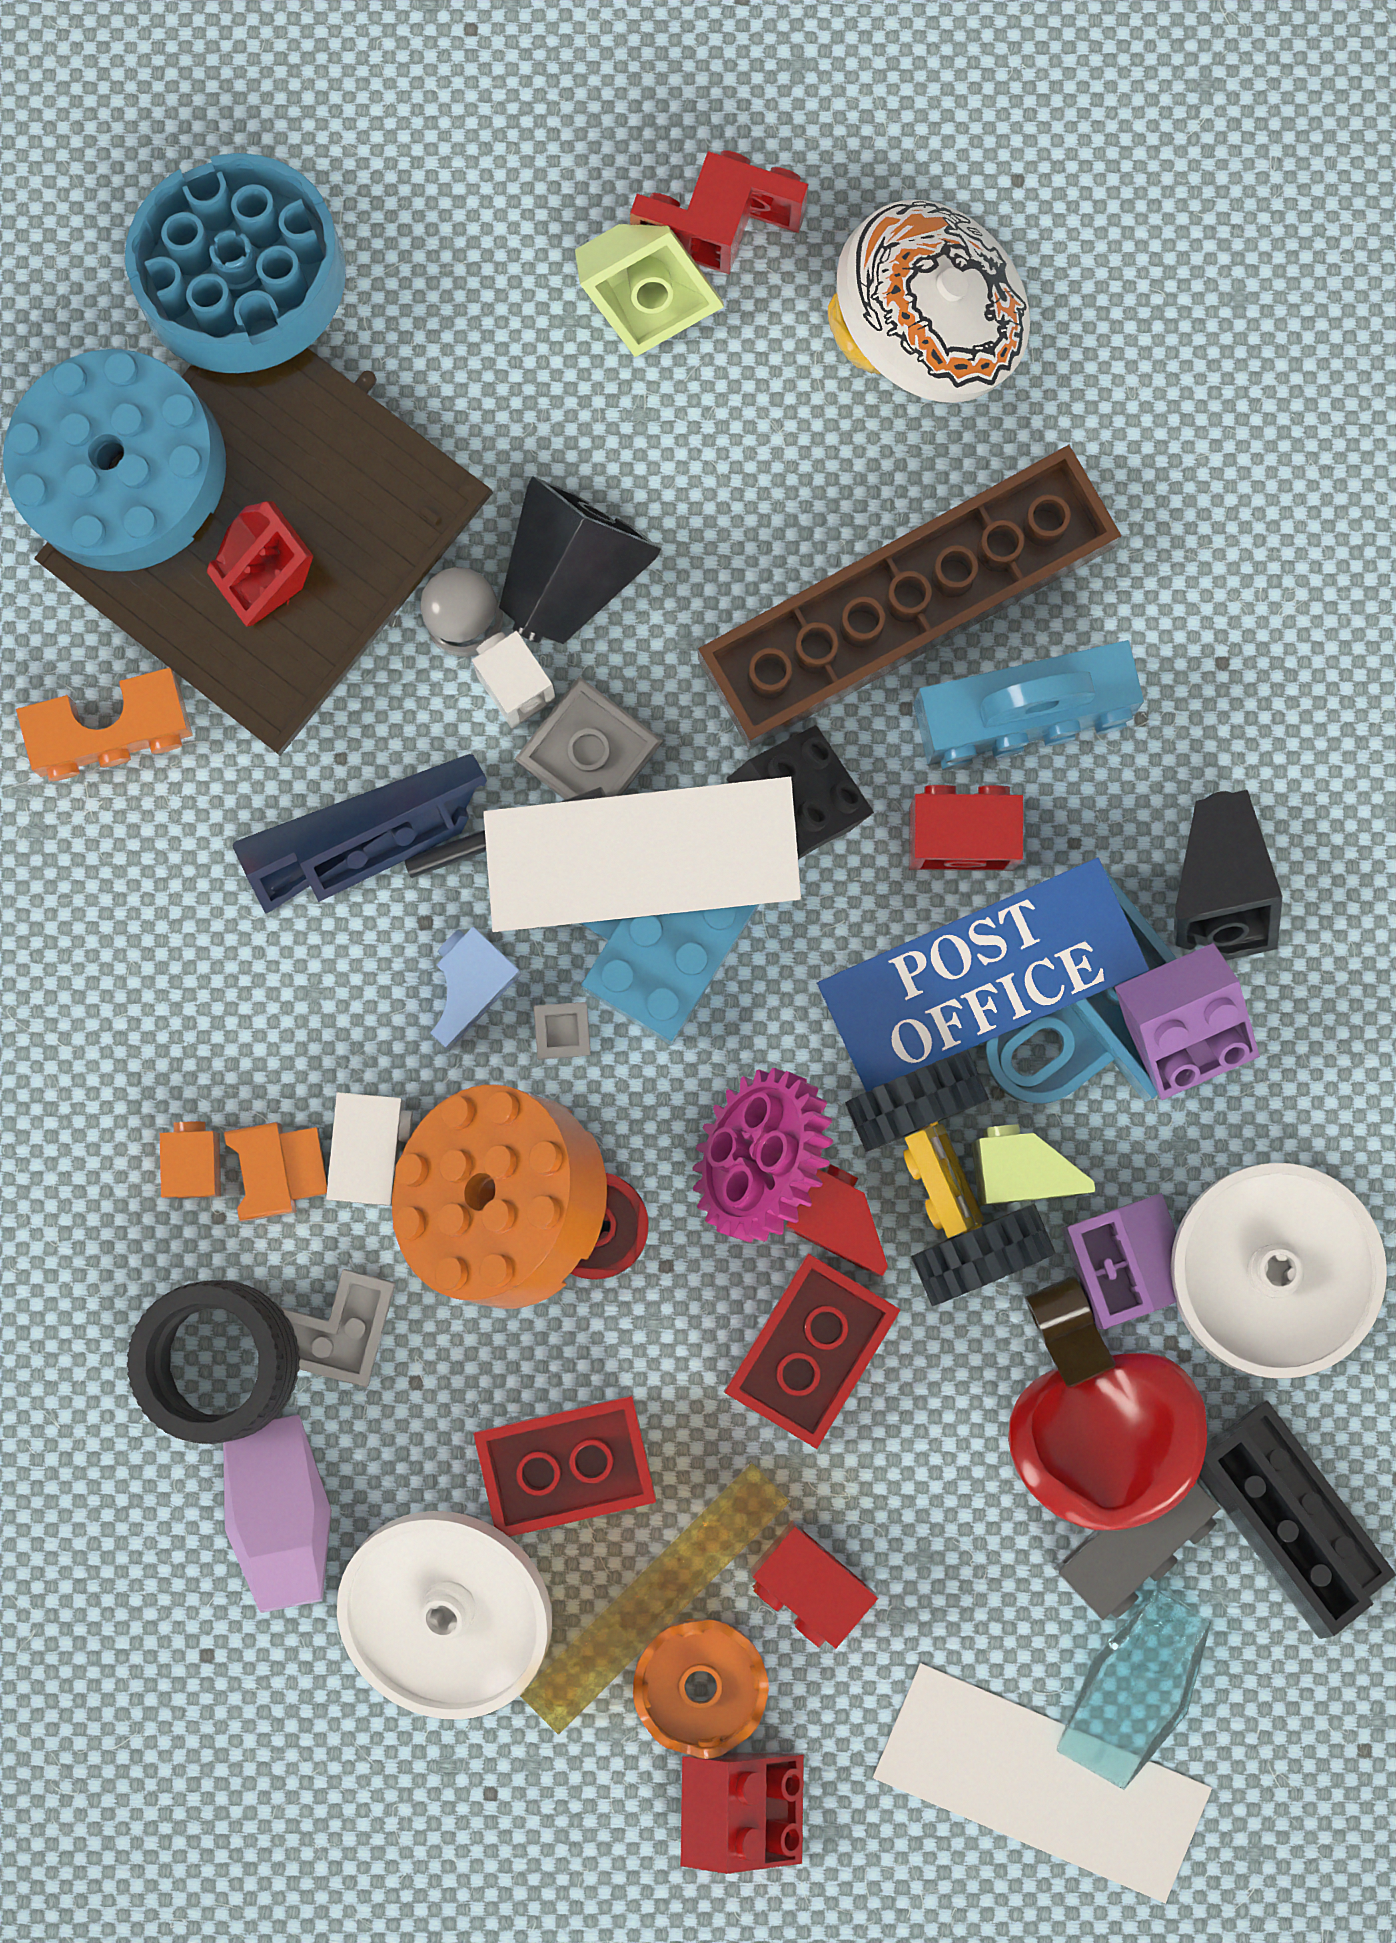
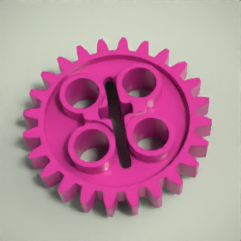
(762, 1155)

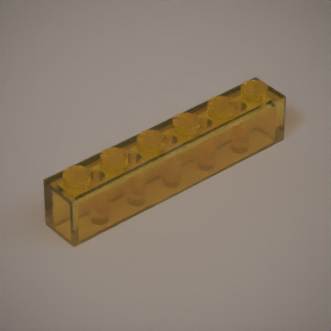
(654, 1597)

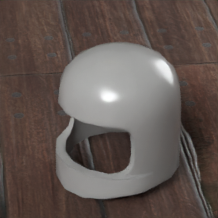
(459, 608)

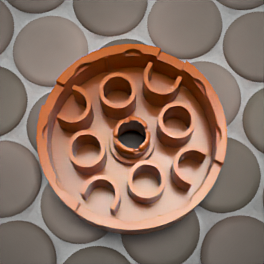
(498, 1197)

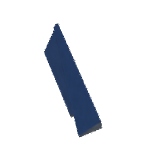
(360, 834)

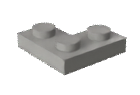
(350, 1339)

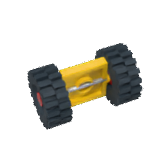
(981, 1251)

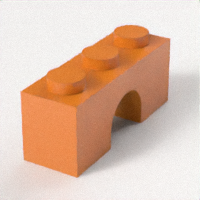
(150, 718)

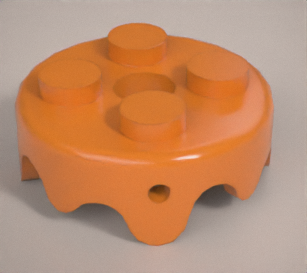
(694, 1726)

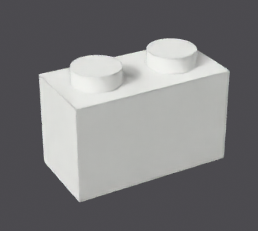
(513, 677)
(366, 1147)

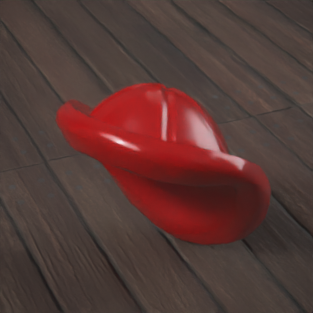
(1113, 1445)

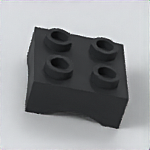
(823, 791)

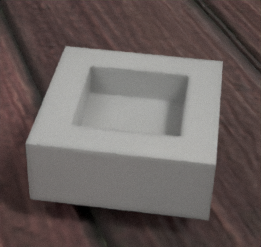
(562, 1030)

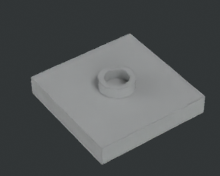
(588, 745)

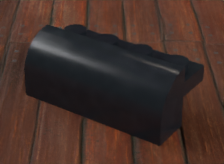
(1294, 1520)

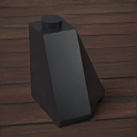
(567, 563)
(1227, 881)

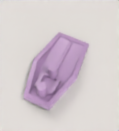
(277, 1514)

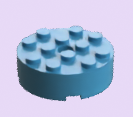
(236, 263)
(74, 428)

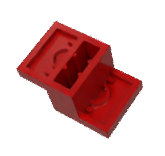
(721, 205)

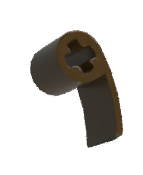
(1069, 1331)

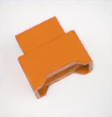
(277, 1168)

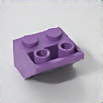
(1188, 1020)
(1124, 1260)

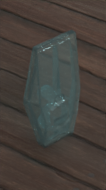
(1136, 1690)

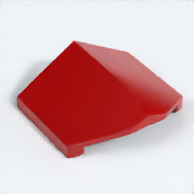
(260, 562)

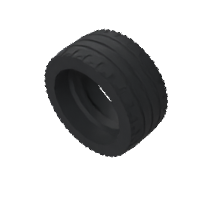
(151, 1358)

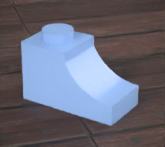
(475, 980)

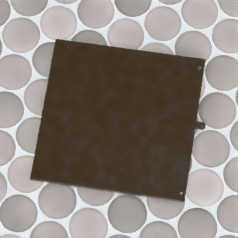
(360, 495)

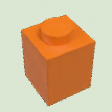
(190, 1161)

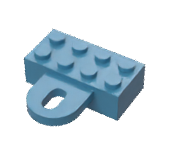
(1027, 704)
(662, 964)
(1090, 1033)

